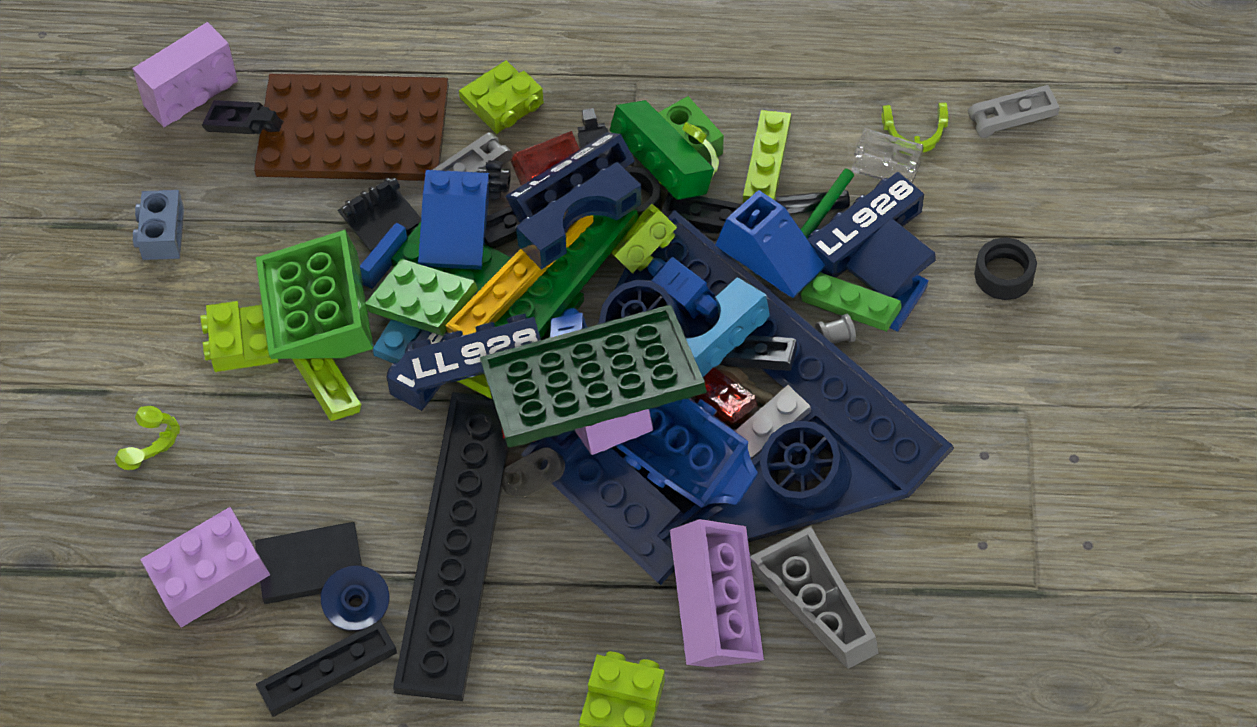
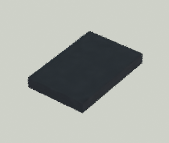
(305, 560)

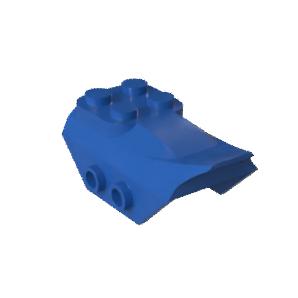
(693, 454)

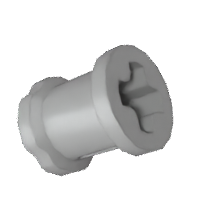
(838, 330)

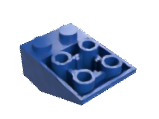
(770, 244)

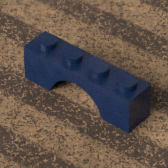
(606, 194)

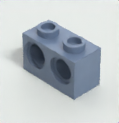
(159, 225)

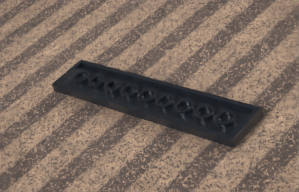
(454, 553)

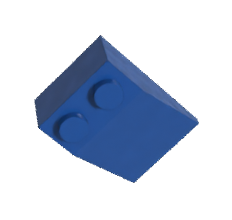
(453, 219)

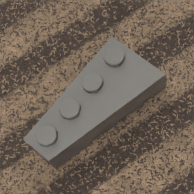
(812, 589)

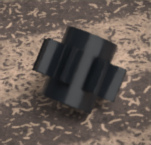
(498, 178)

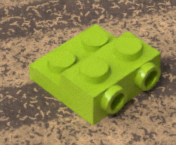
(502, 96)
(644, 237)
(235, 336)
(622, 692)

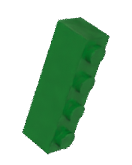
(662, 149)

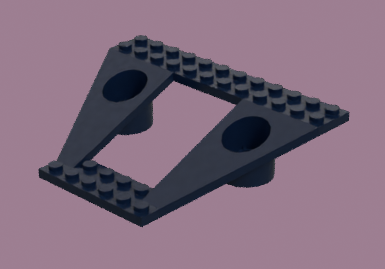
(875, 439)

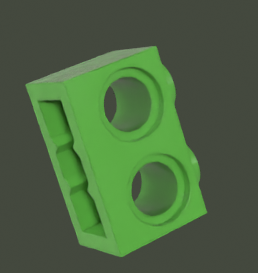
(688, 111)

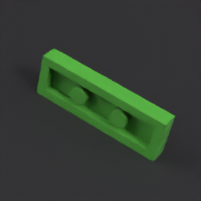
(850, 299)

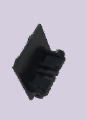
(377, 211)

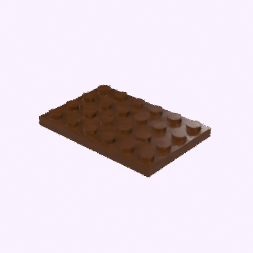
(353, 127)

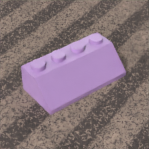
(716, 594)

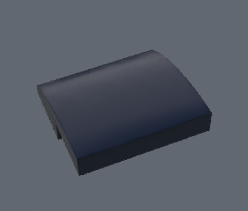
(890, 260)

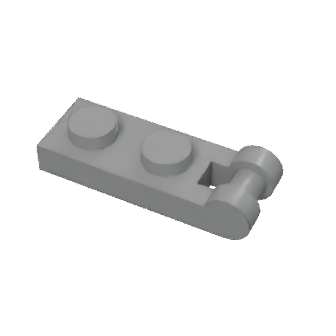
(1013, 110)
(474, 155)

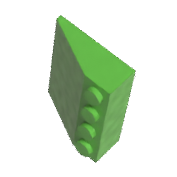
(314, 300)

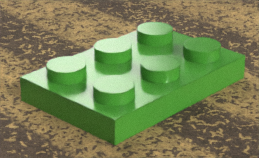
(421, 296)

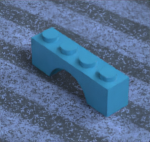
(740, 313)

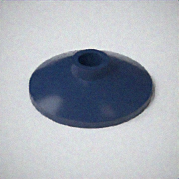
(354, 583)

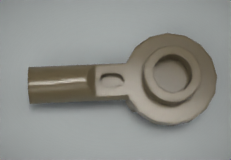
(741, 378)

